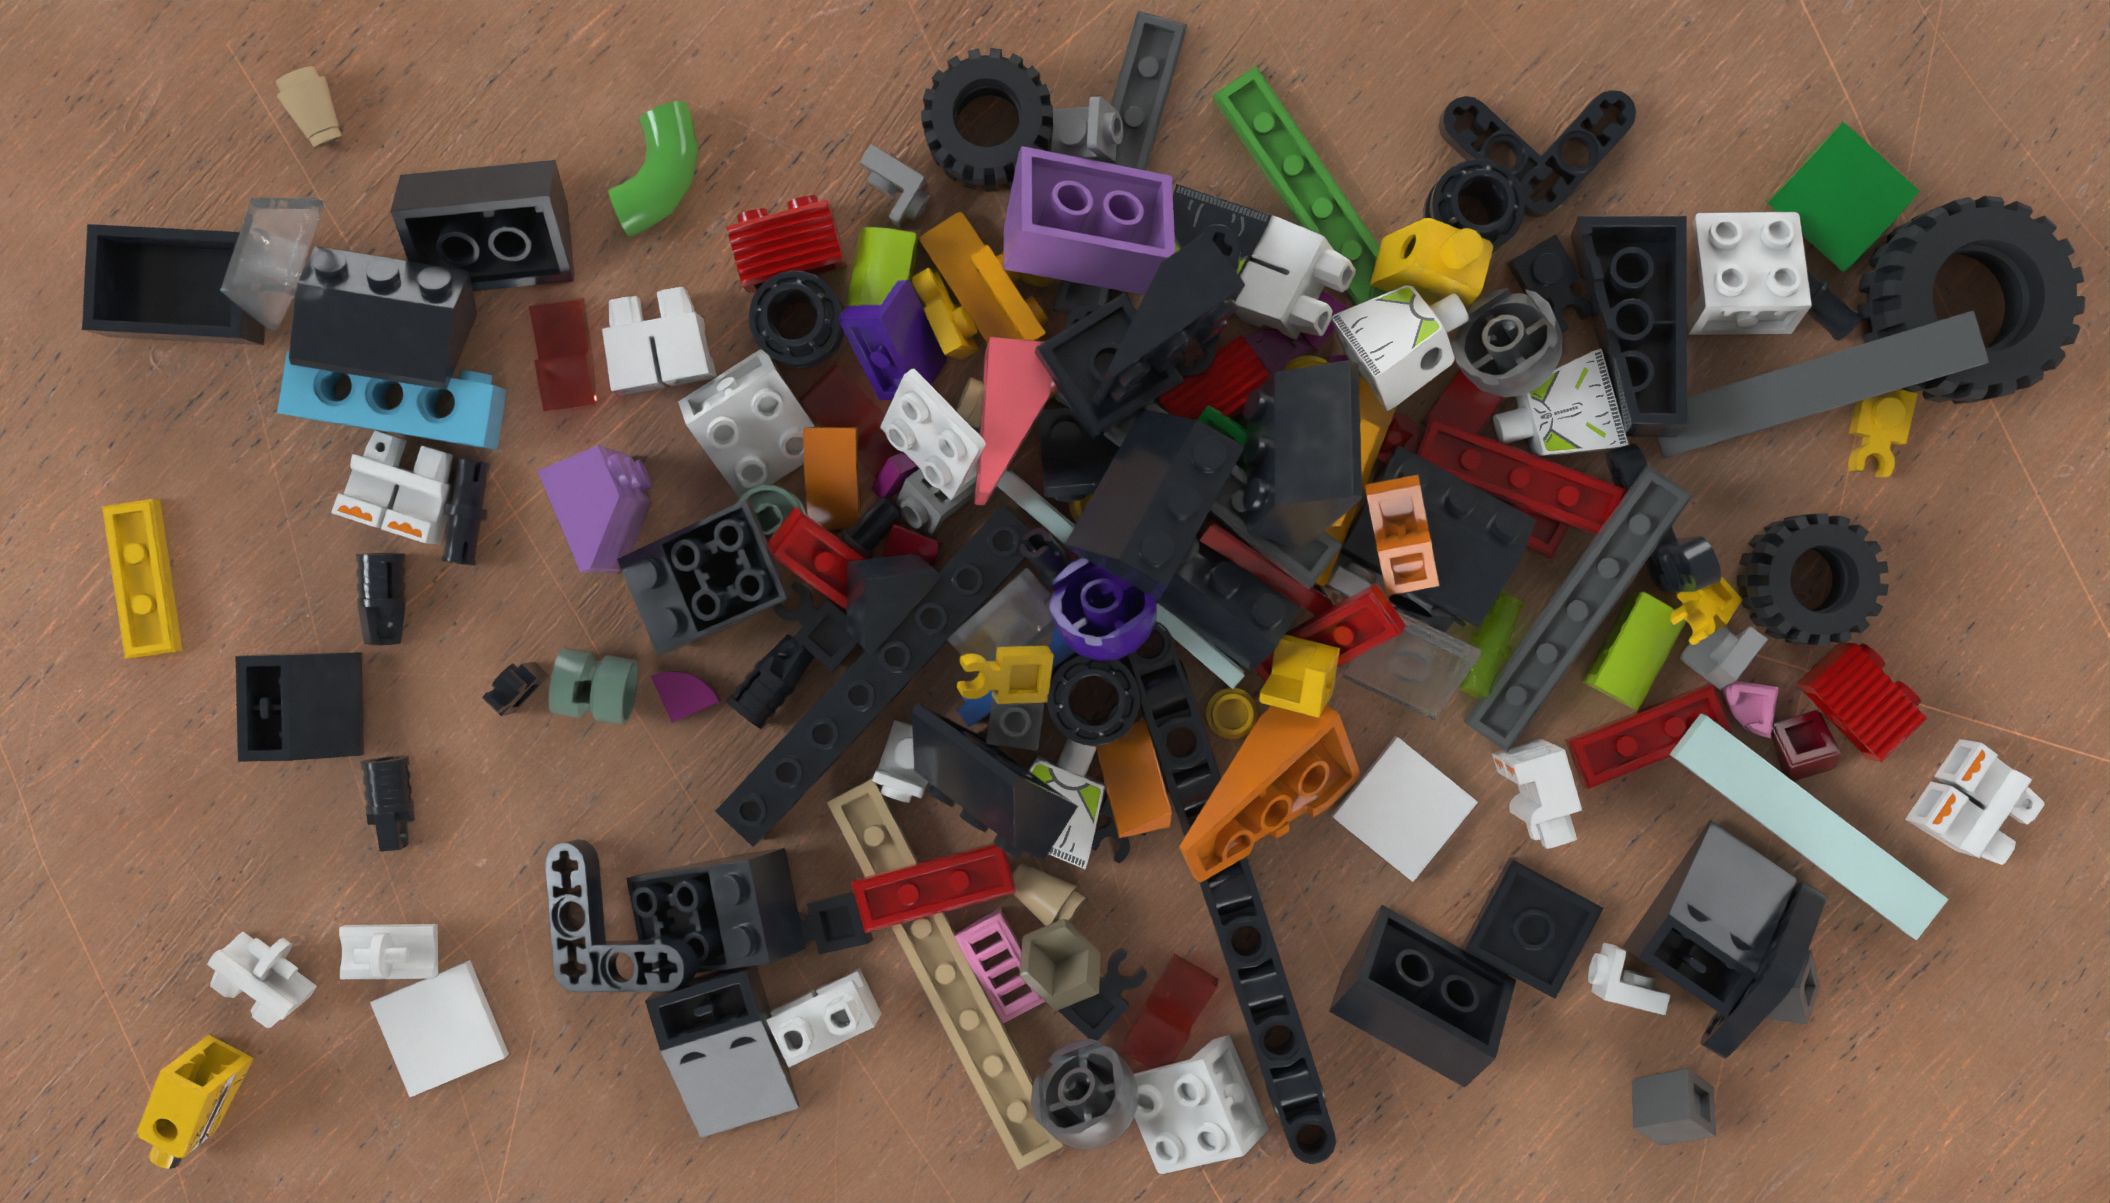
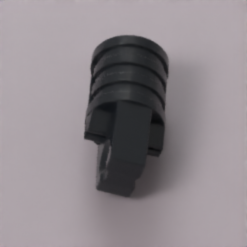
(381, 597)
(770, 682)
(388, 800)

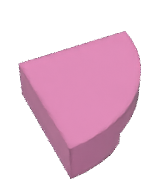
(1751, 706)

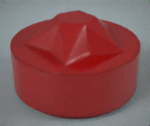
(1400, 432)

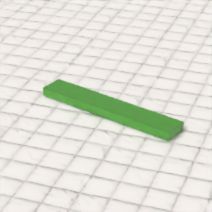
(1299, 175)

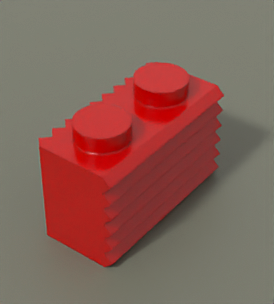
(791, 240)
(1223, 387)
(1863, 700)

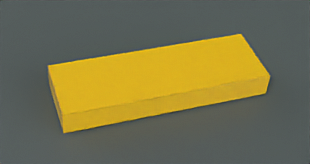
(142, 578)

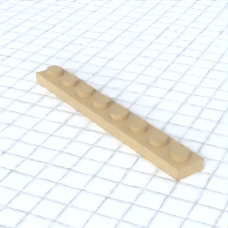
(949, 981)

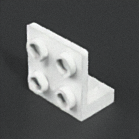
(1749, 274)
(748, 423)
(933, 435)
(1198, 1109)

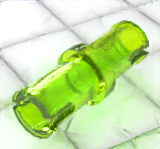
(1493, 642)

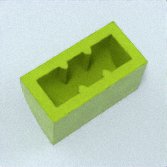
(879, 262)
(1634, 650)

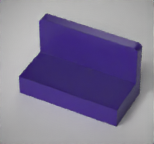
(893, 340)

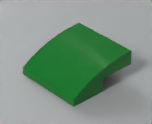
(1844, 196)

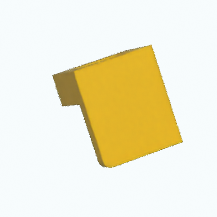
(1301, 676)

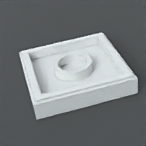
(1404, 808)
(439, 1028)

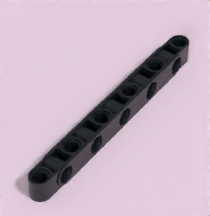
(1234, 903)

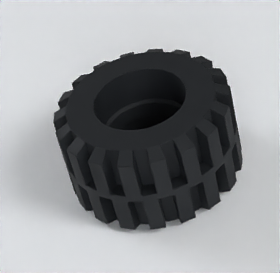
(976, 78)
(1853, 584)

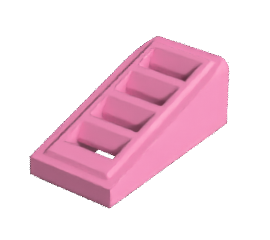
(975, 932)

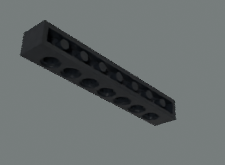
(875, 680)

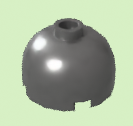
(1508, 343)
(1085, 1095)

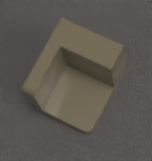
(1060, 964)

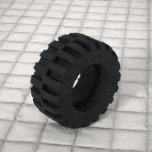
(2026, 261)

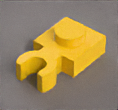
(949, 322)
(1881, 422)
(1706, 609)
(1015, 676)

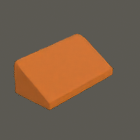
(1134, 782)

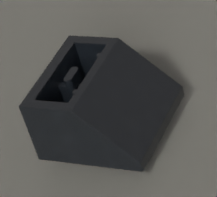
(299, 706)

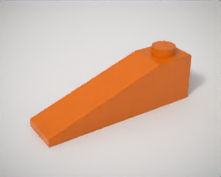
(1280, 772)

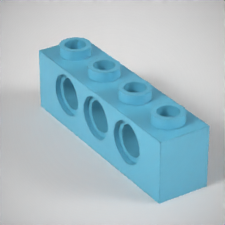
(473, 422)

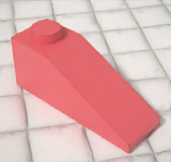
(1012, 401)

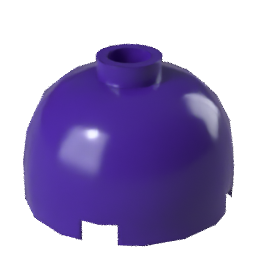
(1100, 612)

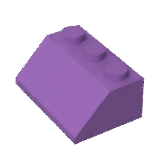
(1088, 221)
(599, 505)

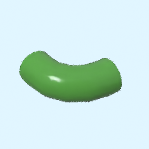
(665, 171)

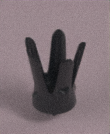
(1425, 611)

